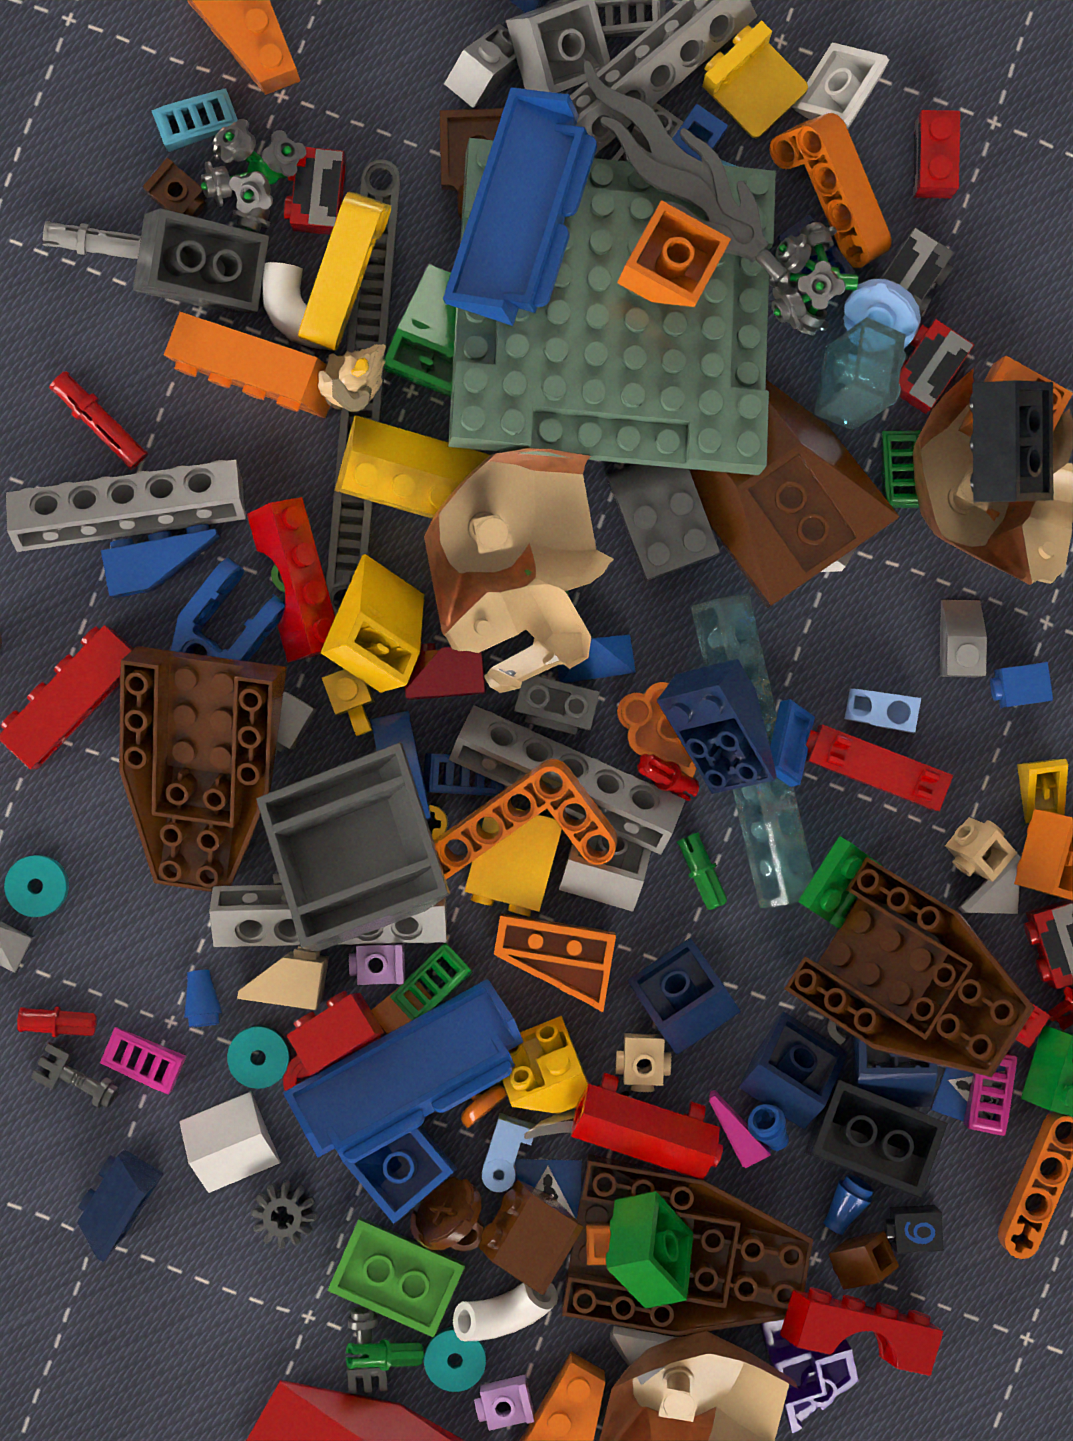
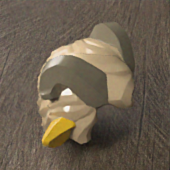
(352, 378)

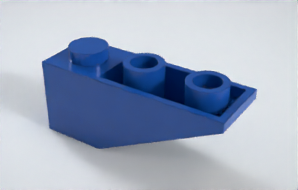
(147, 565)

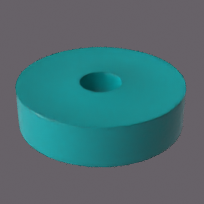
(19, 890)
(243, 1066)
(449, 1376)

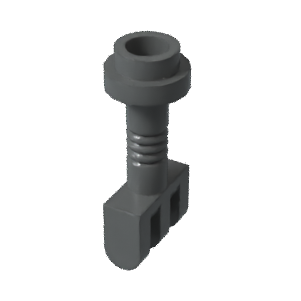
(103, 1093)
(363, 1321)

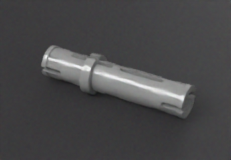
(91, 240)

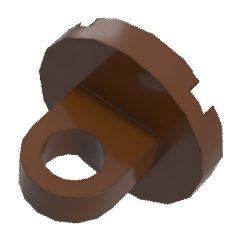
(449, 1216)

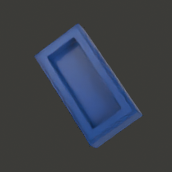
(789, 741)

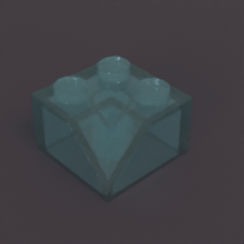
(860, 374)

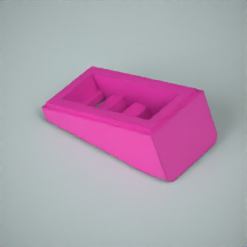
(150, 1079)
(1004, 1094)

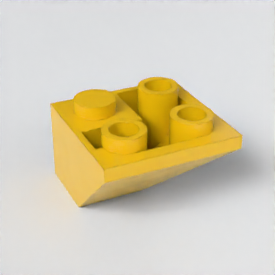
(546, 1070)

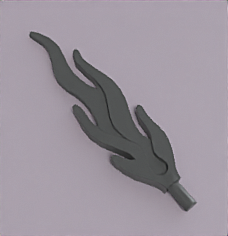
(685, 177)

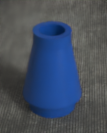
(201, 1000)
(768, 1125)
(848, 1202)

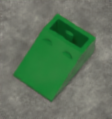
(426, 336)
(1051, 1072)

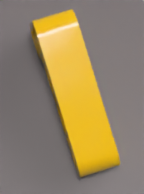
(342, 269)

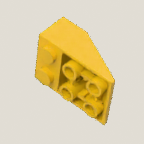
(377, 627)

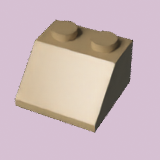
(291, 981)

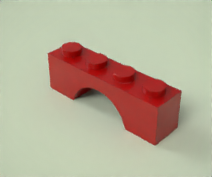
(285, 536)
(821, 1323)

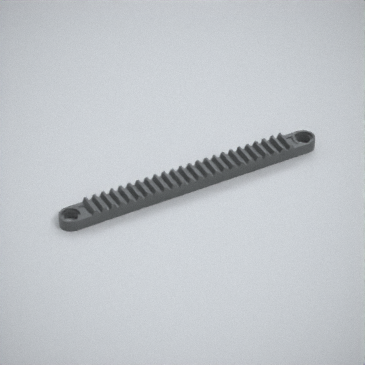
(367, 326)

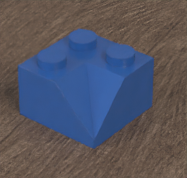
(403, 1172)

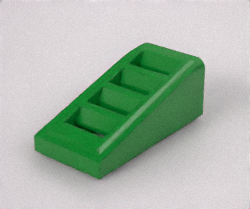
(888, 468)
(455, 962)

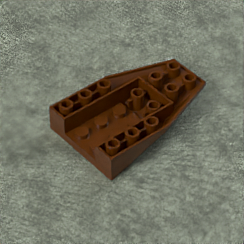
(800, 510)
(196, 759)
(914, 979)
(739, 1256)

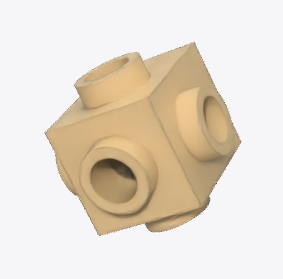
(980, 849)
(643, 1047)

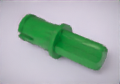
(702, 871)
(384, 1355)

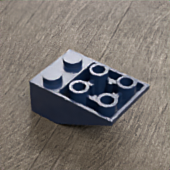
(720, 725)

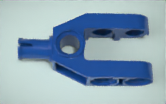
(204, 604)

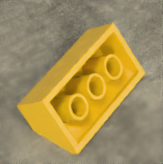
(402, 467)

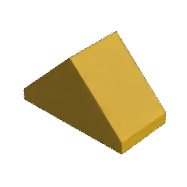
(1043, 786)

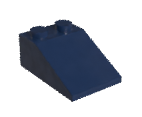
(116, 1202)

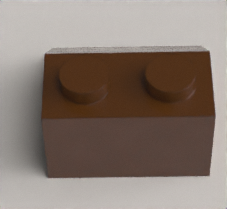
(530, 1236)

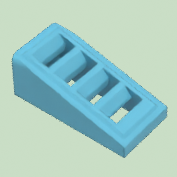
(178, 109)

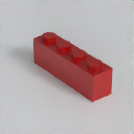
(67, 699)

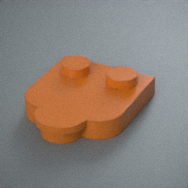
(650, 728)

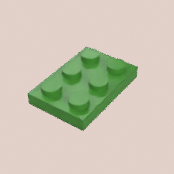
(396, 1277)

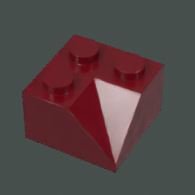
(446, 673)

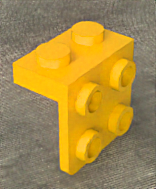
(753, 81)

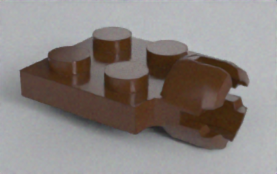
(455, 131)

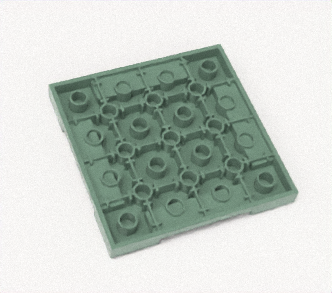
(610, 368)

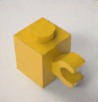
(349, 695)

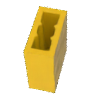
(516, 866)

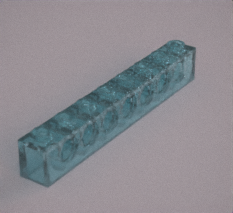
(767, 809)

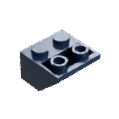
(893, 1076)

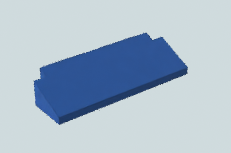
(519, 211)
(407, 1075)

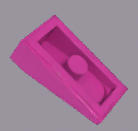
(746, 1147)

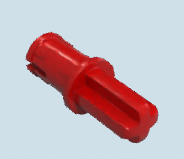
(668, 776)
(56, 1021)

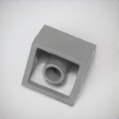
(613, 882)

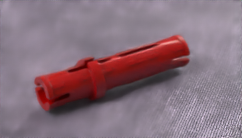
(91, 413)

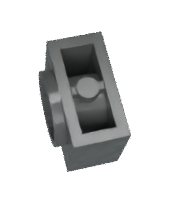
(556, 705)

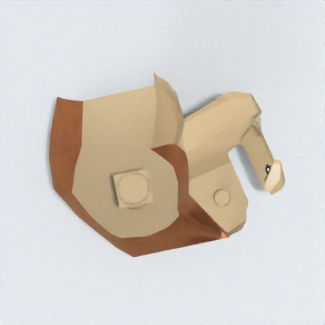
(493, 527)
(1023, 543)
(701, 1395)

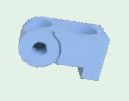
(883, 710)
(499, 1164)

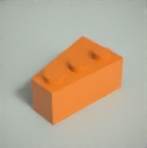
(253, 38)
(559, 953)
(570, 1405)

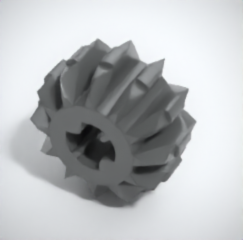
(295, 1207)

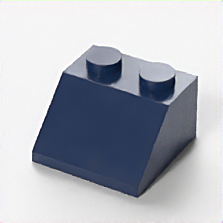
(683, 996)
(794, 1070)

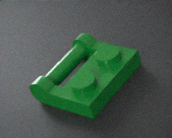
(827, 890)

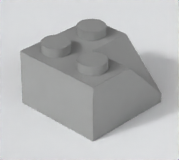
(556, 42)

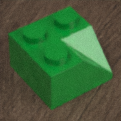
(650, 1250)

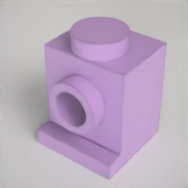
(393, 963)
(510, 1390)

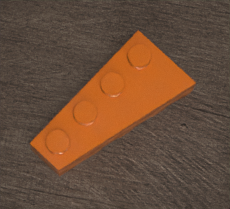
(247, 362)

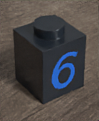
(915, 1229)

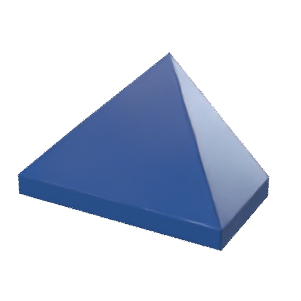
(606, 658)

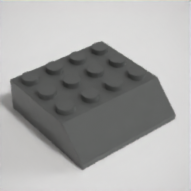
(353, 849)

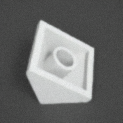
(841, 83)
(228, 1142)

